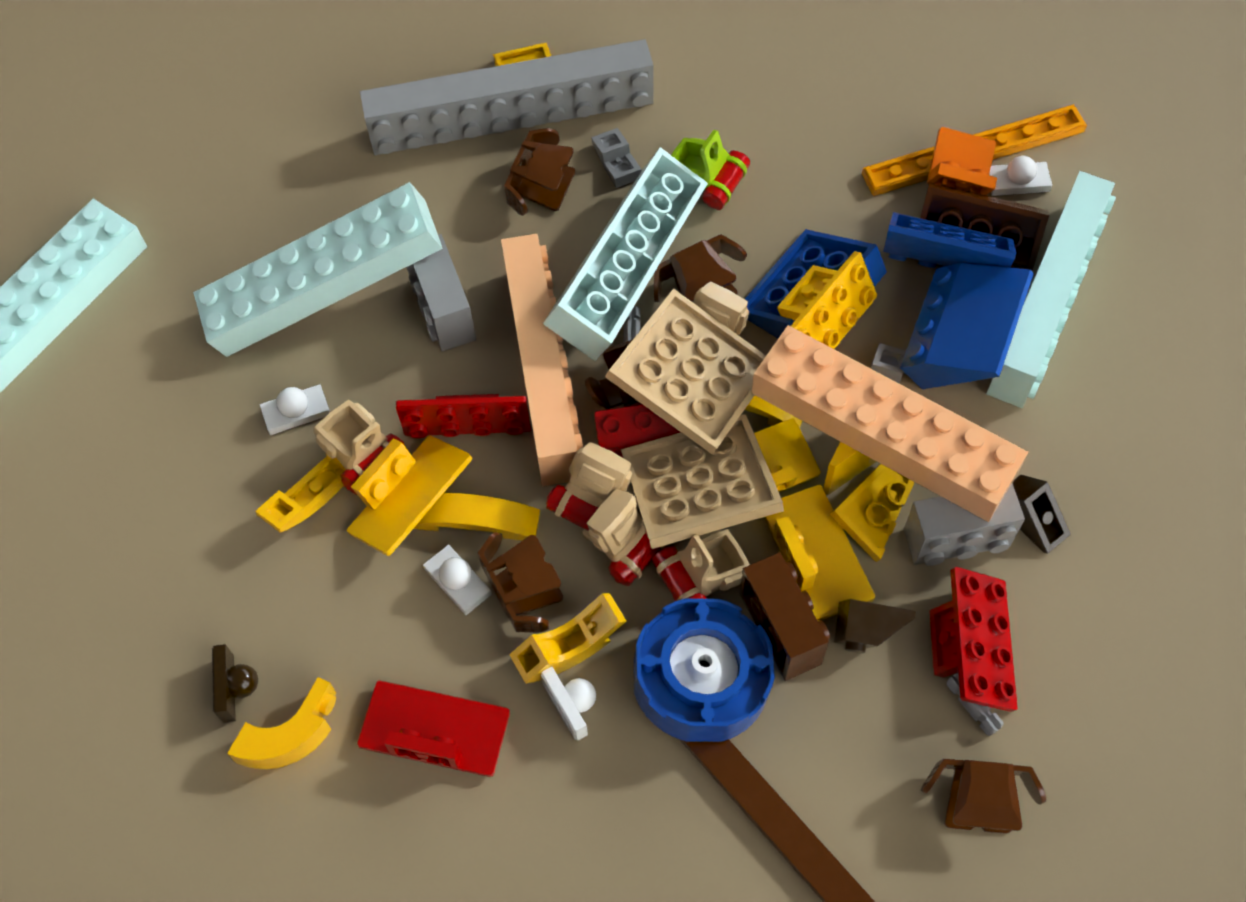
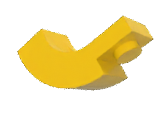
(570, 642)
(290, 741)

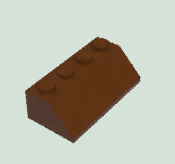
(989, 215)

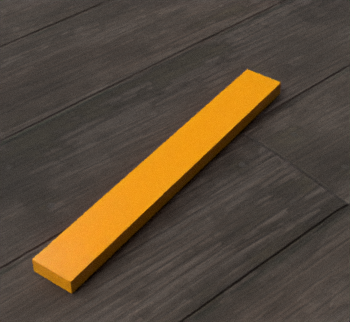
(1008, 138)

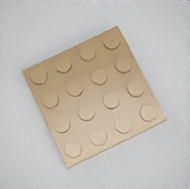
(689, 371)
(696, 492)

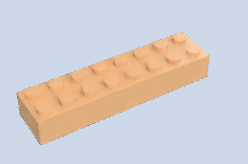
(542, 358)
(888, 422)

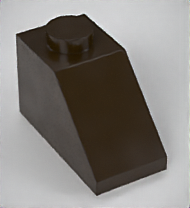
(1042, 515)
(868, 624)

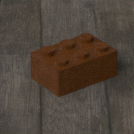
(785, 614)

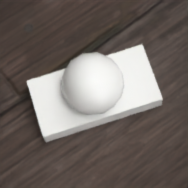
(1021, 177)
(294, 408)
(457, 579)
(570, 700)

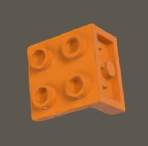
(962, 162)

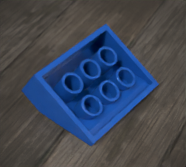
(945, 244)
(808, 250)
(965, 324)

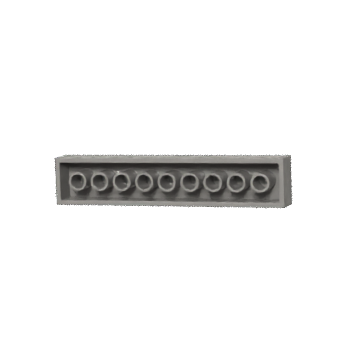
(508, 97)

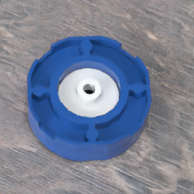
(702, 670)

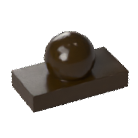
(230, 682)

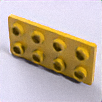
(830, 301)
(787, 454)
(403, 489)
(819, 552)

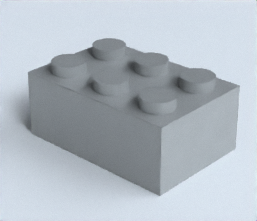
(442, 299)
(945, 530)

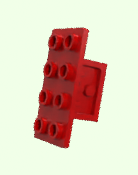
(464, 415)
(629, 427)
(975, 640)
(434, 728)

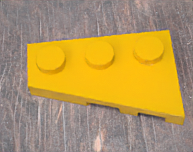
(872, 509)

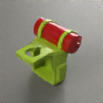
(713, 165)

